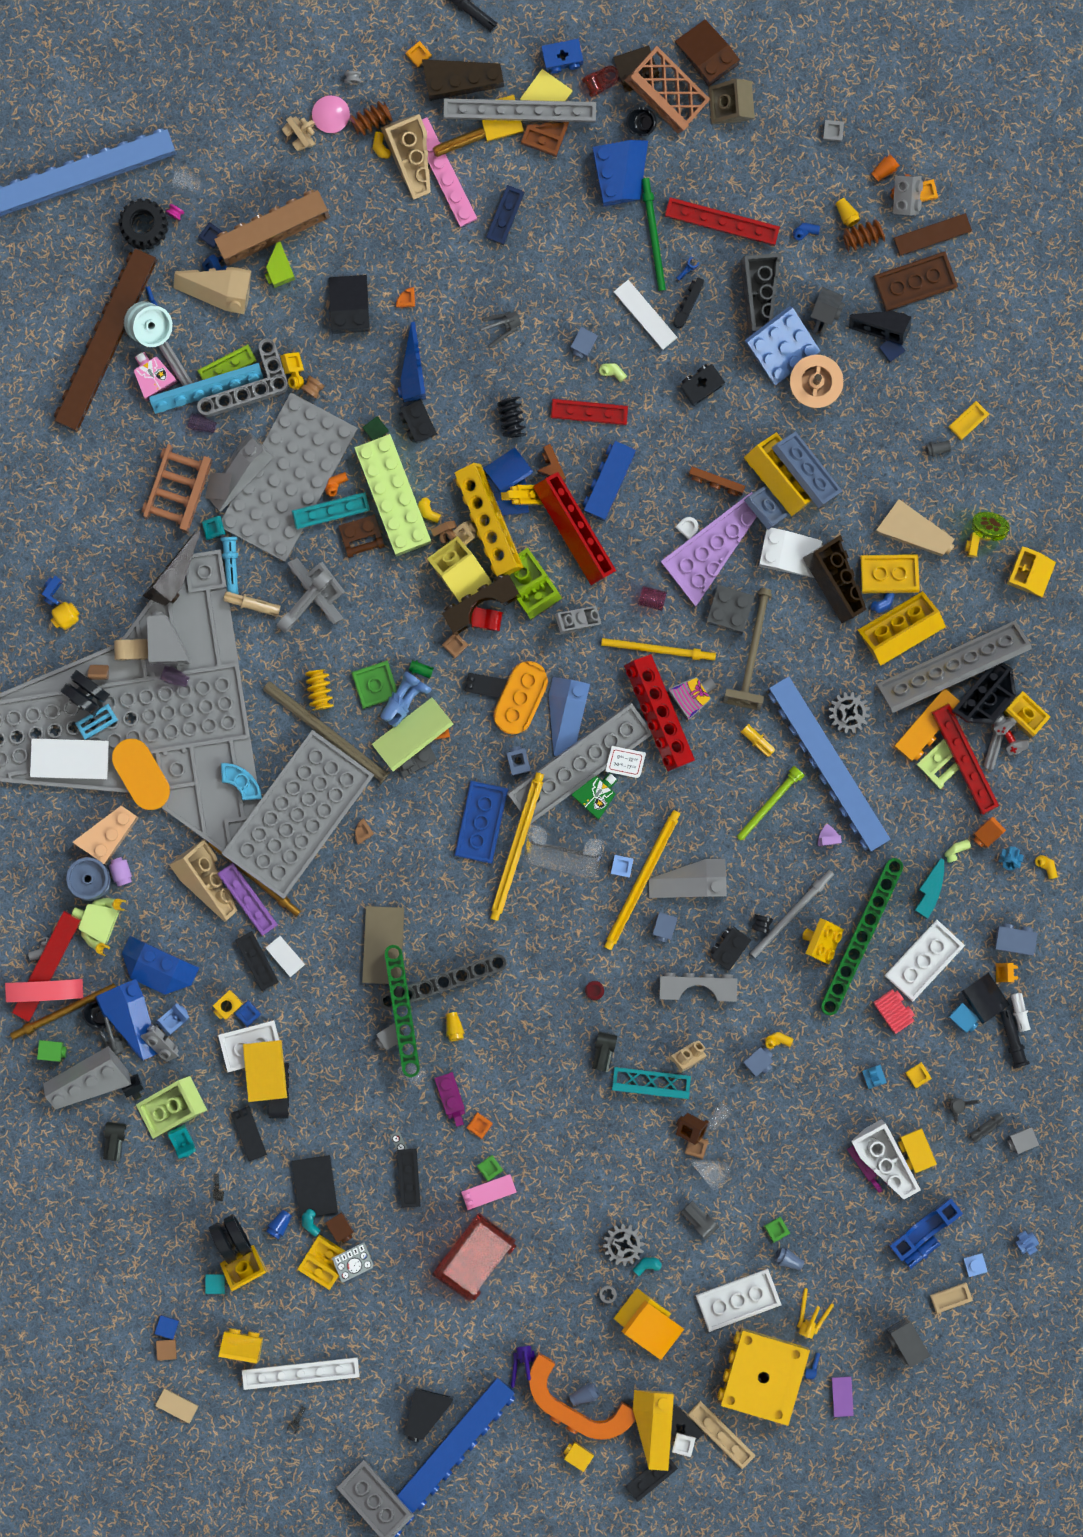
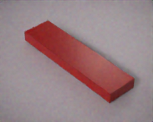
(589, 412)

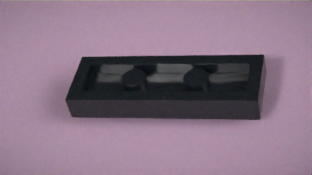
(257, 961)
(409, 1178)

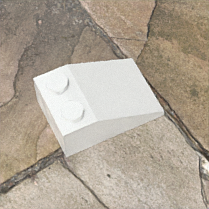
(786, 550)

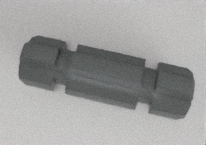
(987, 1127)

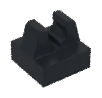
(135, 1087)

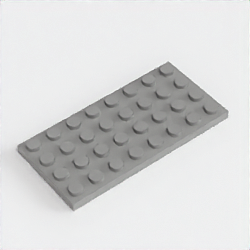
(305, 453)
(297, 814)

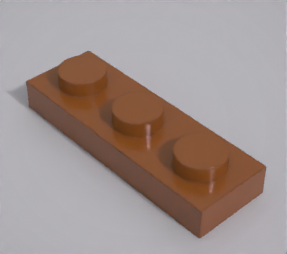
(716, 482)

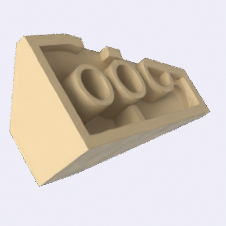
(409, 149)
(221, 288)
(198, 873)

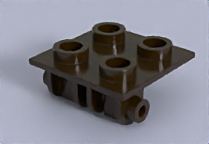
(628, 62)

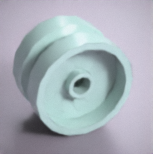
(148, 324)

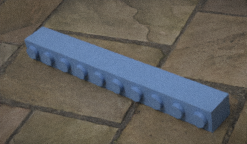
(86, 171)
(829, 764)

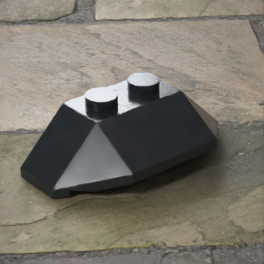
(988, 696)

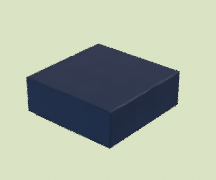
(209, 234)
(891, 350)

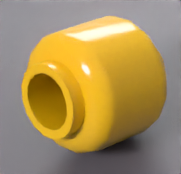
(65, 615)

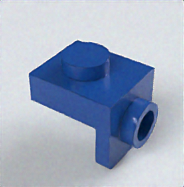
(51, 587)

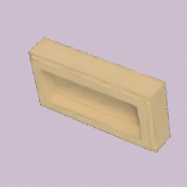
(951, 1298)
(177, 1405)

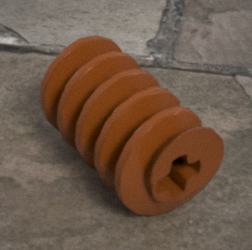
(371, 118)
(862, 235)

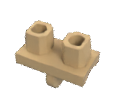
(302, 129)
(689, 1056)

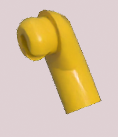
(378, 146)

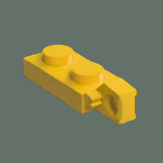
(522, 495)

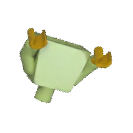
(98, 922)

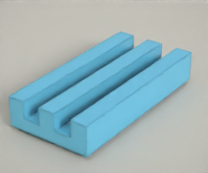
(82, 730)

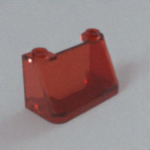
(474, 1257)

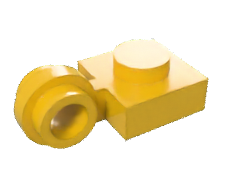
(293, 365)

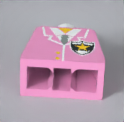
(152, 376)

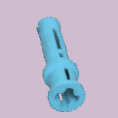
(232, 586)

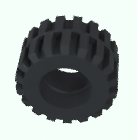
(154, 235)

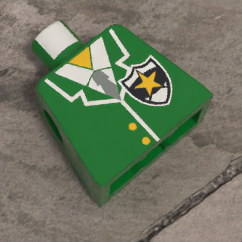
(596, 794)

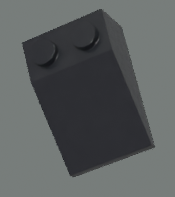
(349, 304)

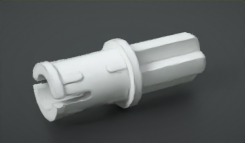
(1020, 1012)

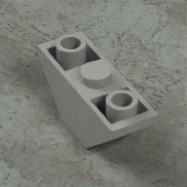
(577, 619)

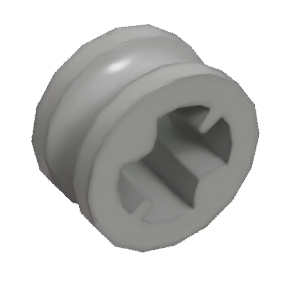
(352, 77)
(602, 1296)

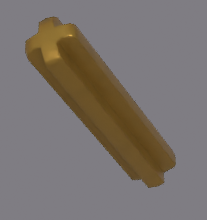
(459, 142)

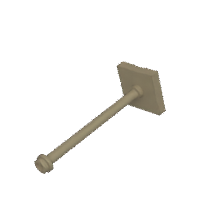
(743, 697)

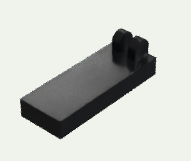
(485, 685)
(249, 1133)
(648, 1480)

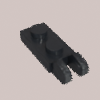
(687, 304)

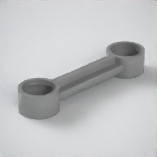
(292, 616)

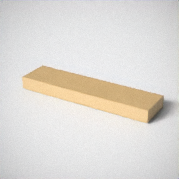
(721, 1435)

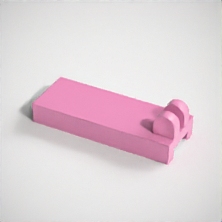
(488, 1192)

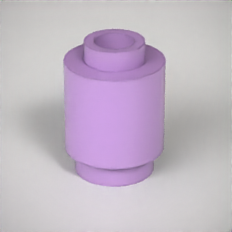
(120, 871)

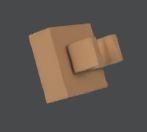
(444, 529)

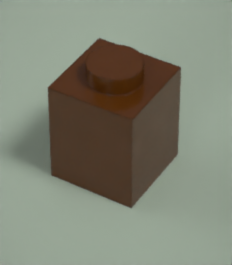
(340, 1228)

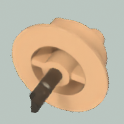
(816, 381)

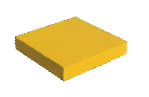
(501, 128)

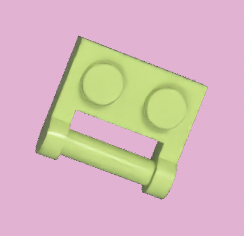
(934, 761)

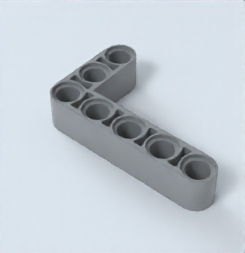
(250, 388)

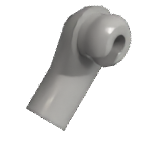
(35, 955)

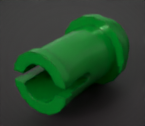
(421, 669)

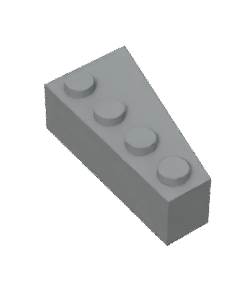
(87, 1079)

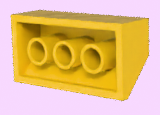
(776, 475)
(902, 628)

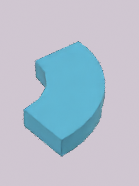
(241, 780)

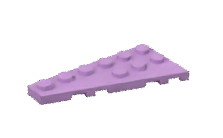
(705, 554)

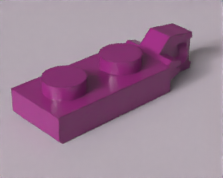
(451, 1097)

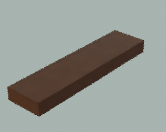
(932, 234)

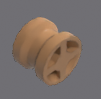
(312, 387)

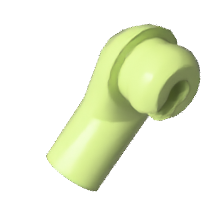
(611, 369)
(955, 848)

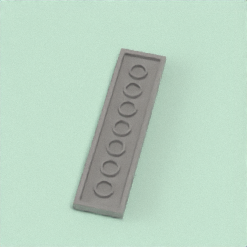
(954, 666)
(583, 760)

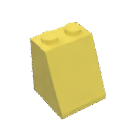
(459, 569)

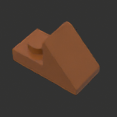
(550, 457)

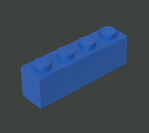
(609, 481)

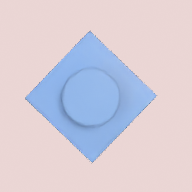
(622, 866)
(975, 1265)

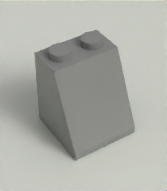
(164, 642)

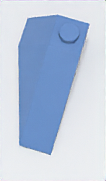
(566, 707)

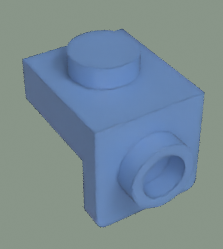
(173, 1019)

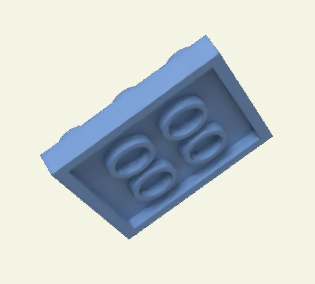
(781, 345)

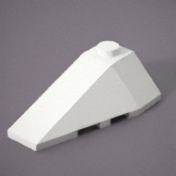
(880, 1152)

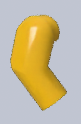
(426, 512)
(1047, 864)
(776, 1039)

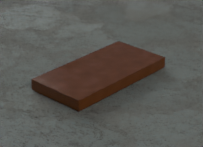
(915, 281)

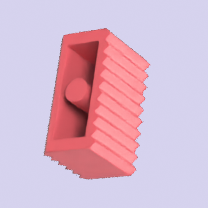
(894, 1011)

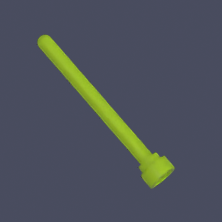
(794, 775)

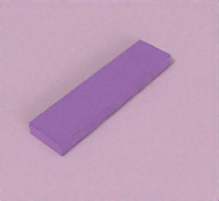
(247, 899)

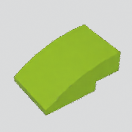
(534, 586)

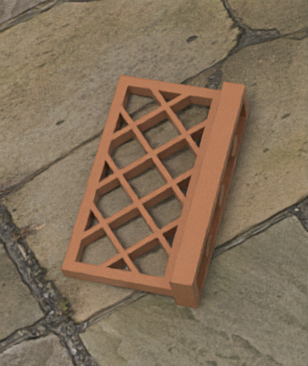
(654, 98)

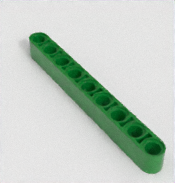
(864, 927)

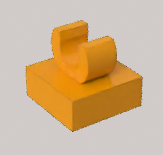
(1005, 972)

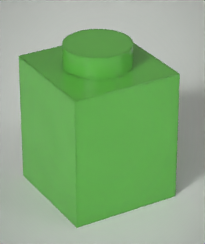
(51, 1051)

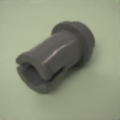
(938, 448)

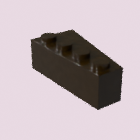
(459, 77)

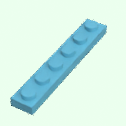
(205, 388)

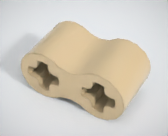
(131, 649)

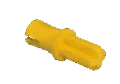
(758, 740)

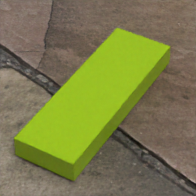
(238, 359)

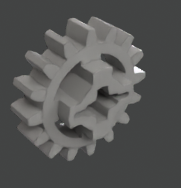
(841, 707)
(620, 1253)

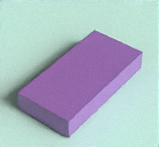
(842, 1396)

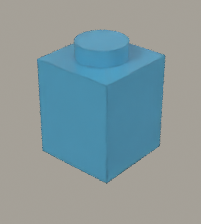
(964, 1018)

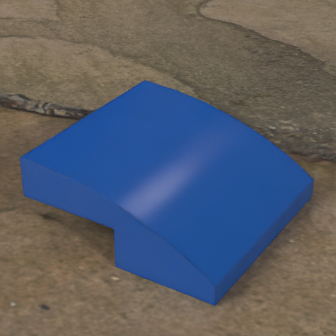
(508, 470)

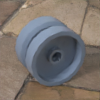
(96, 887)

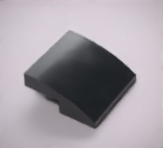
(985, 998)

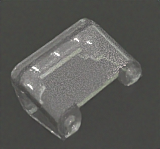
(562, 859)

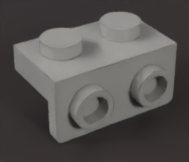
(907, 195)

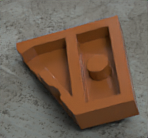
(545, 137)

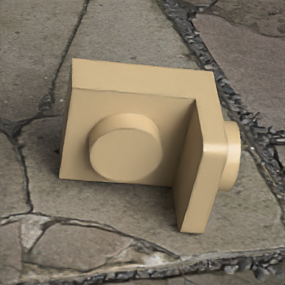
(466, 532)

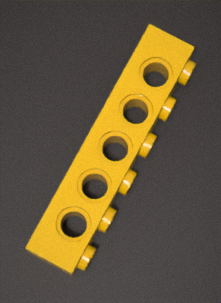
(511, 560)

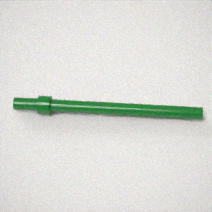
(648, 198)

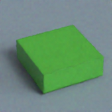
(489, 1168)
(776, 1229)

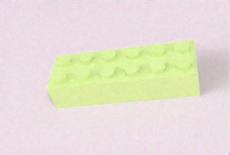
(393, 495)

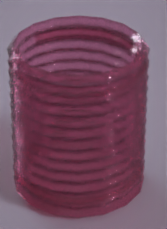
(652, 598)

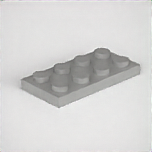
(375, 1501)

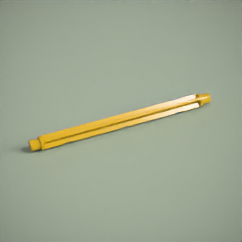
(517, 845)
(642, 880)

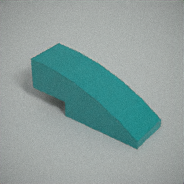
(931, 889)

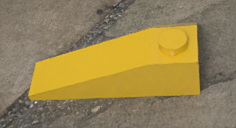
(654, 1422)

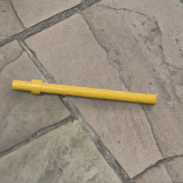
(695, 654)

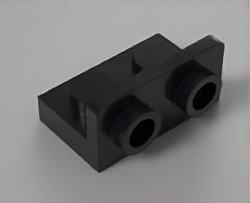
(418, 422)
(730, 948)

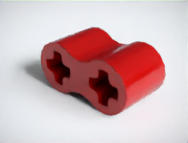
(486, 619)

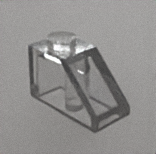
(712, 1171)

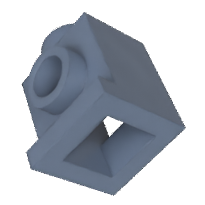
(517, 769)

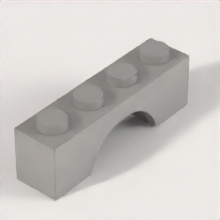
(723, 988)

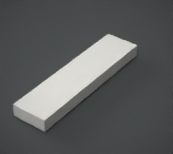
(645, 314)

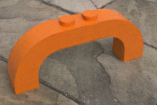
(575, 1421)

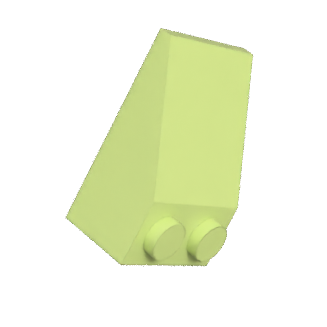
(171, 1107)

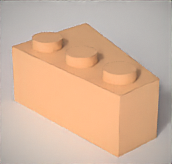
(107, 835)

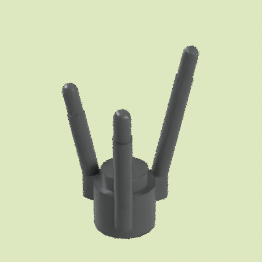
(509, 319)
(115, 1044)
(958, 1106)

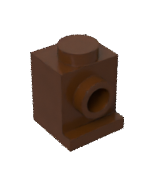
(691, 1128)

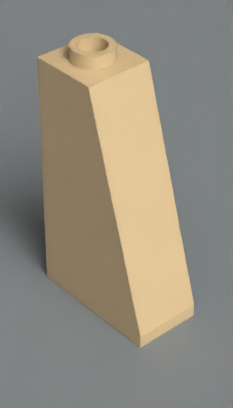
(914, 530)

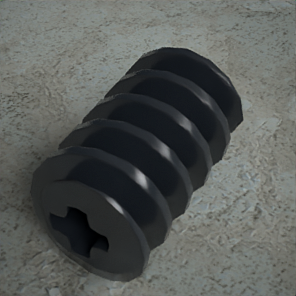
(510, 417)

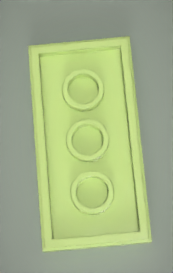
(412, 734)

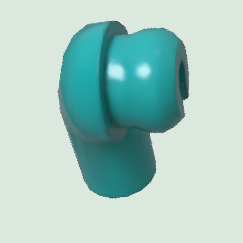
(307, 1222)
(647, 1263)

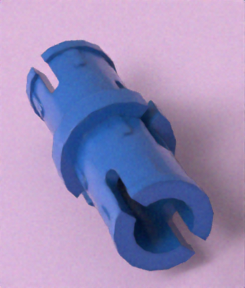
(922, 1252)

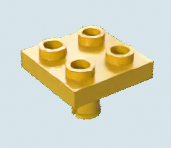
(823, 940)

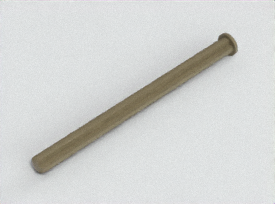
(325, 731)

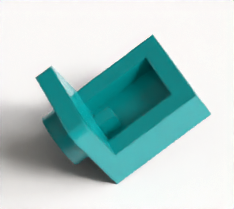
(182, 1141)

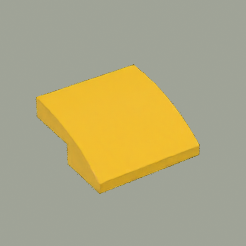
(319, 1263)

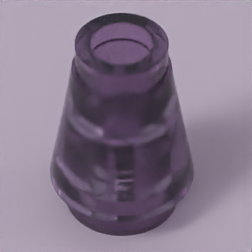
(201, 424)
(173, 676)

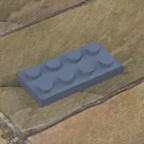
(807, 469)

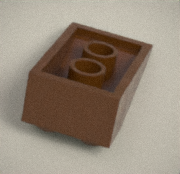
(707, 52)

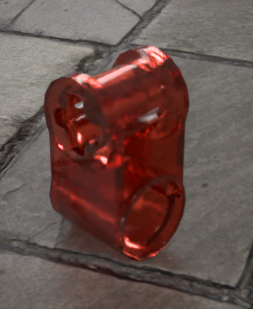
(600, 80)

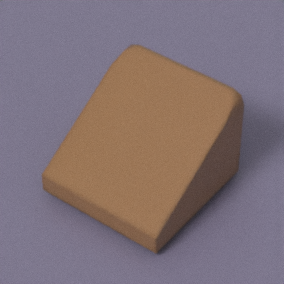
(98, 672)

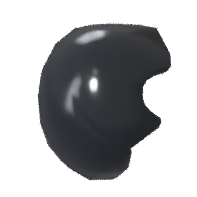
(647, 119)
(89, 1016)

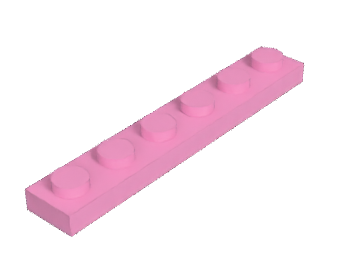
(448, 180)

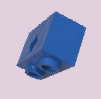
(570, 49)

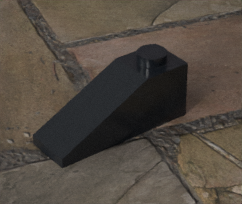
(884, 325)

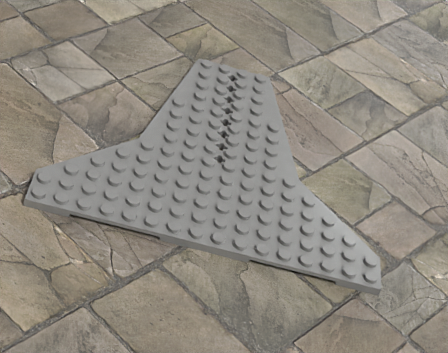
(183, 727)

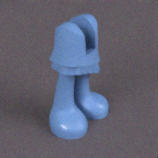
(396, 707)

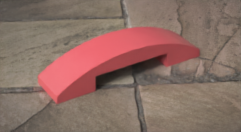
(44, 990)

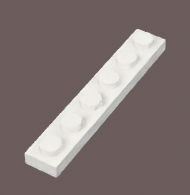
(300, 1373)

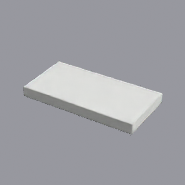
(69, 759)
(924, 960)
(738, 1300)

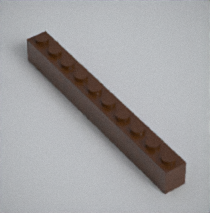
(105, 341)

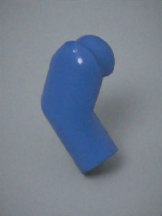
(804, 229)
(884, 604)

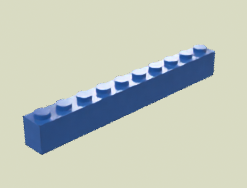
(455, 1444)

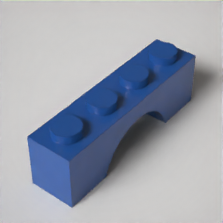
(925, 1228)

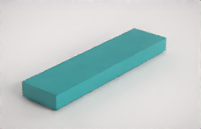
(330, 510)

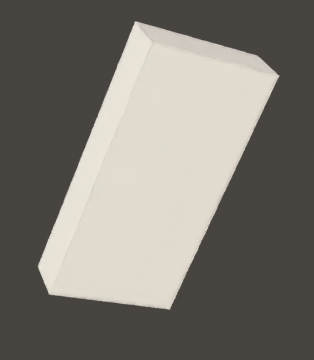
(285, 956)

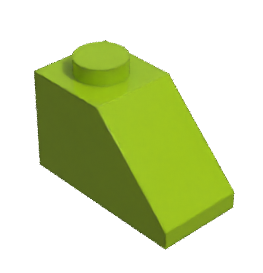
(279, 268)

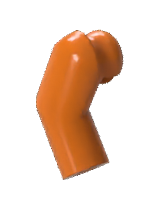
(333, 484)

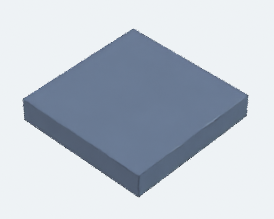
(766, 507)

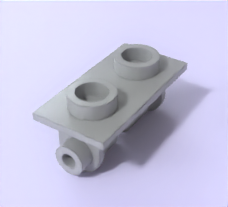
(164, 1048)

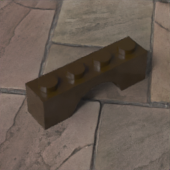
(460, 615)

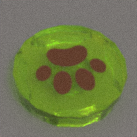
(990, 525)

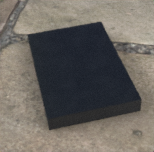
(315, 1185)

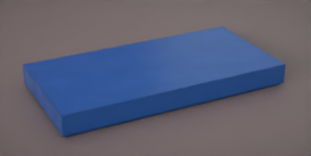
(481, 822)

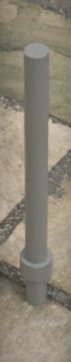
(817, 887)

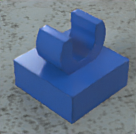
(213, 262)

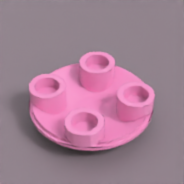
(330, 114)

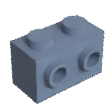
(1015, 940)

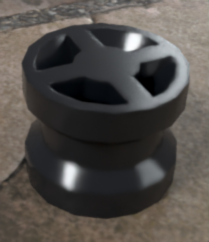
(762, 923)

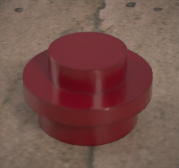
(594, 990)

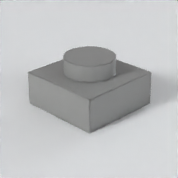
(833, 130)

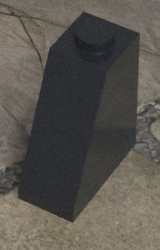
(425, 1412)

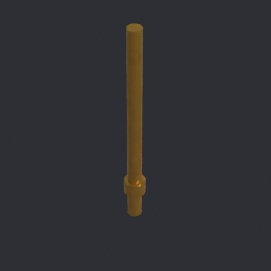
(284, 903)
(29, 1027)

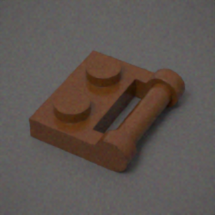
(359, 530)

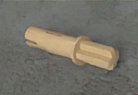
(251, 603)

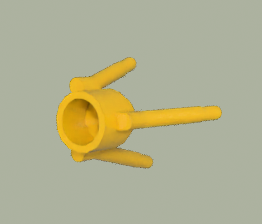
(809, 1327)

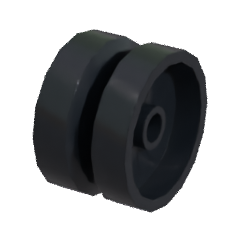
(84, 693)
(227, 1240)

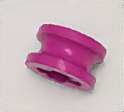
(175, 212)

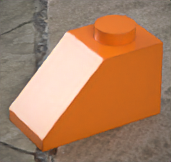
(988, 832)

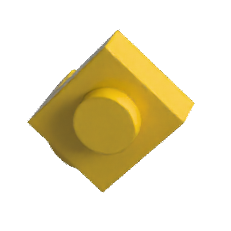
(972, 545)

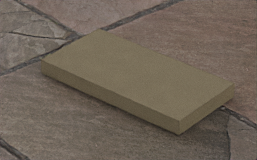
(382, 928)

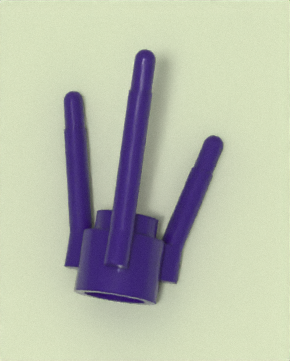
(525, 1356)

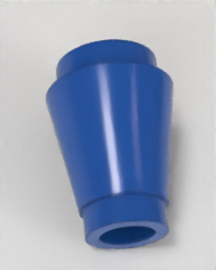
(279, 1224)

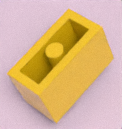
(917, 1150)

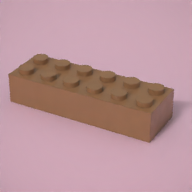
(272, 227)

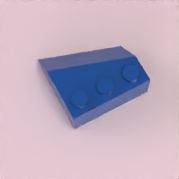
(620, 170)

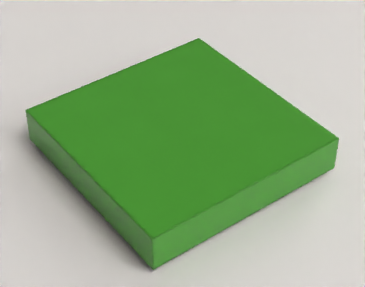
(374, 684)

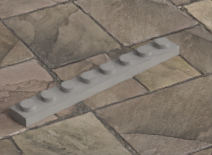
(519, 110)

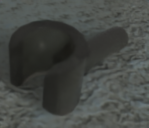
(217, 1194)
(297, 1419)

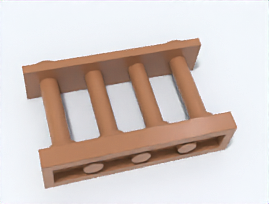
(196, 484)

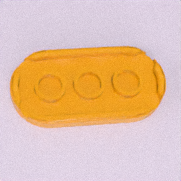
(520, 697)
(141, 774)

